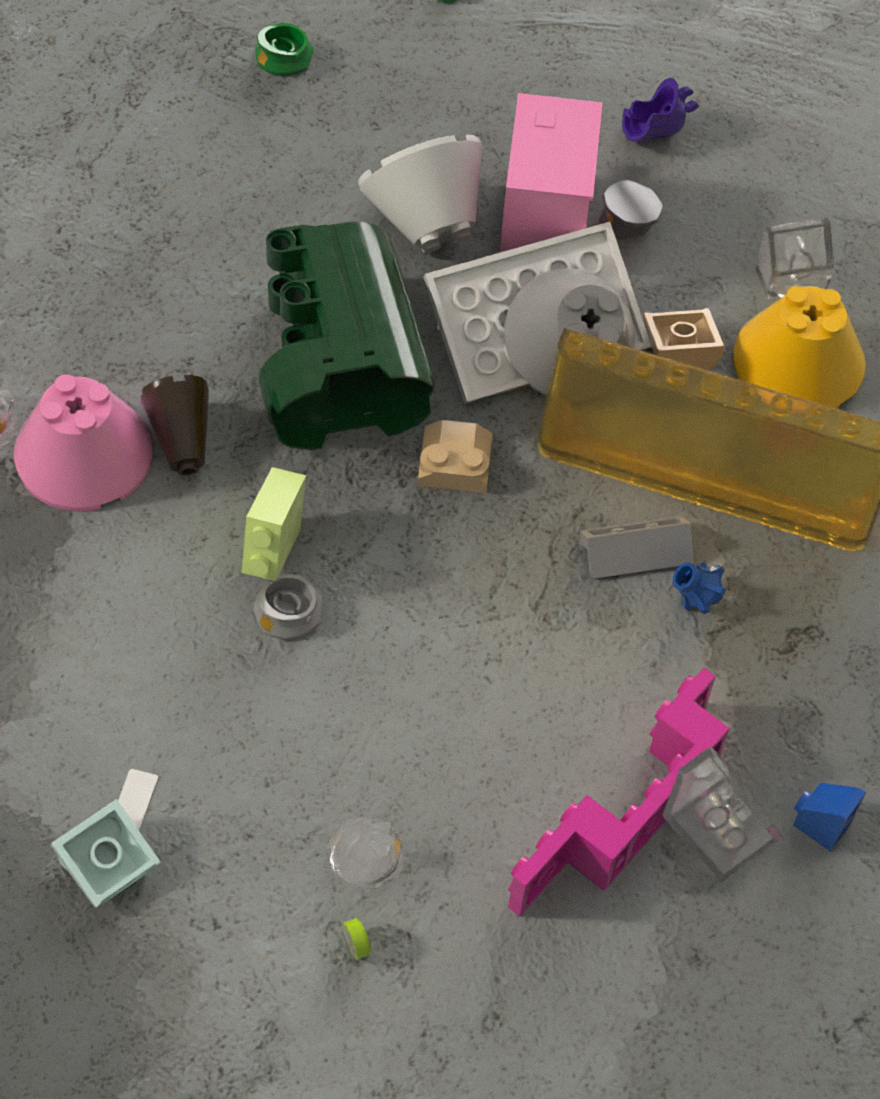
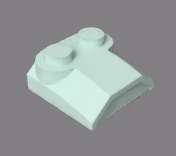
(105, 854)

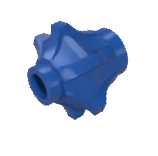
(699, 585)

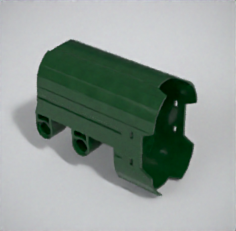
(349, 340)

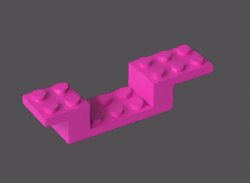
(596, 839)

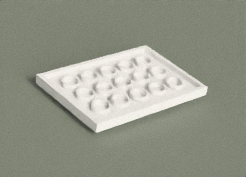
(476, 295)

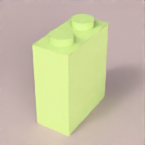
(273, 524)

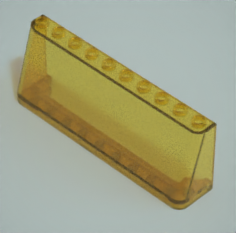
(713, 440)

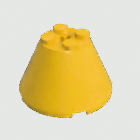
(802, 348)

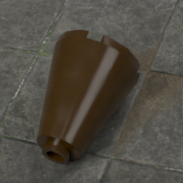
(179, 420)

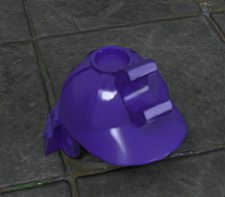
(661, 115)

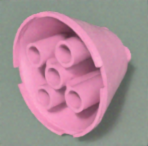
(82, 446)

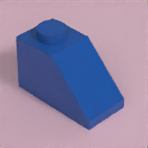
(828, 812)

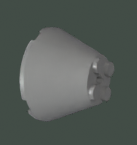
(556, 302)

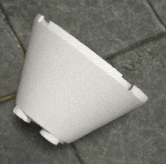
(429, 190)

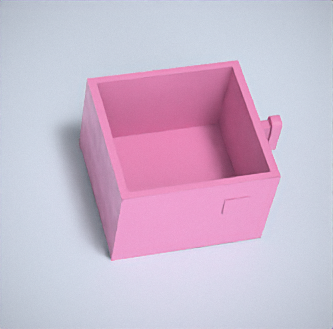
(550, 169)

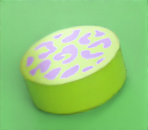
(357, 938)

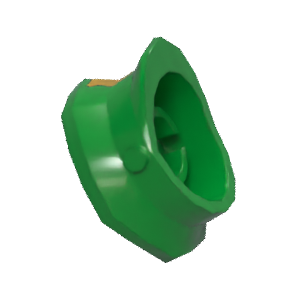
(283, 49)

